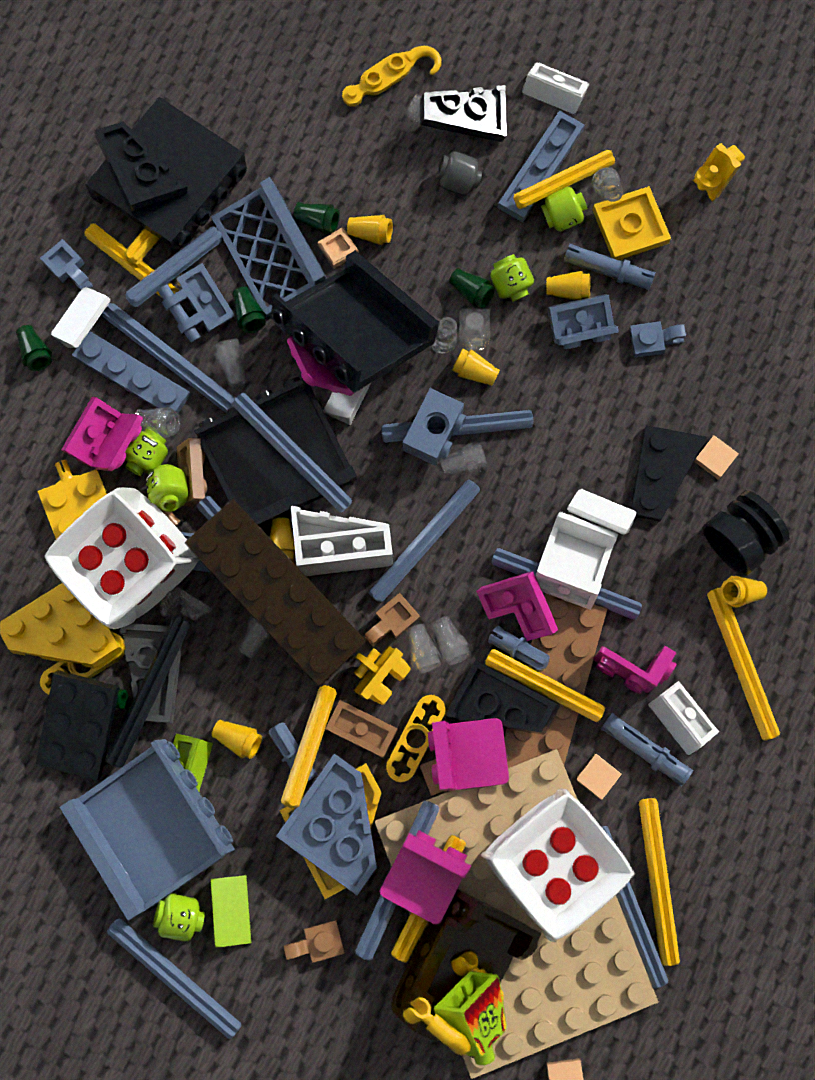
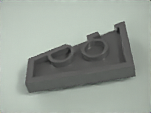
(141, 647)

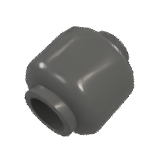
(459, 173)

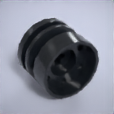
(746, 532)

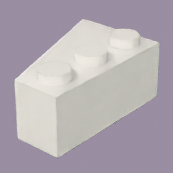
(338, 544)

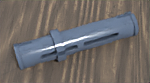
(610, 267)
(652, 753)

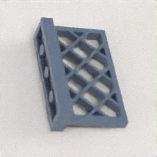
(287, 229)

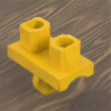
(718, 170)
(388, 662)

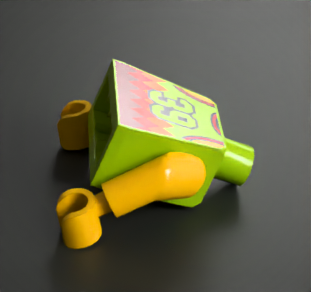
(469, 1015)

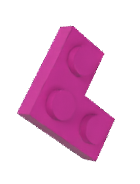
(525, 599)

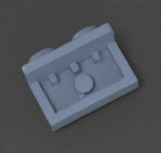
(582, 321)

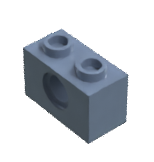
(434, 409)

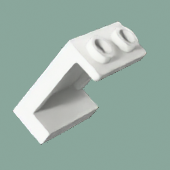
(575, 560)

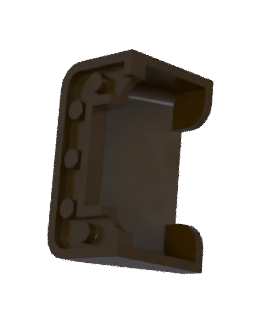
(465, 927)

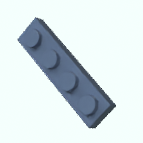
(543, 161)
(130, 373)

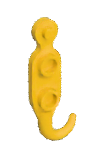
(388, 73)

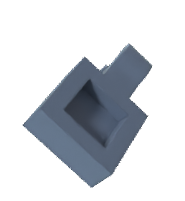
(65, 264)
(650, 339)

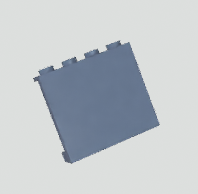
(148, 829)

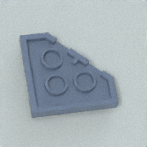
(334, 826)

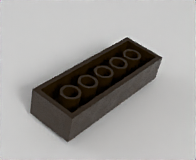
(275, 592)

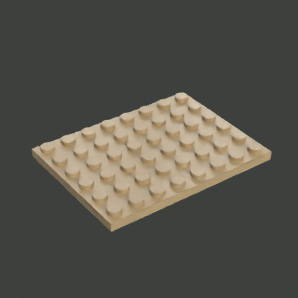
(564, 984)

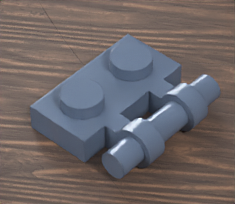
(204, 298)

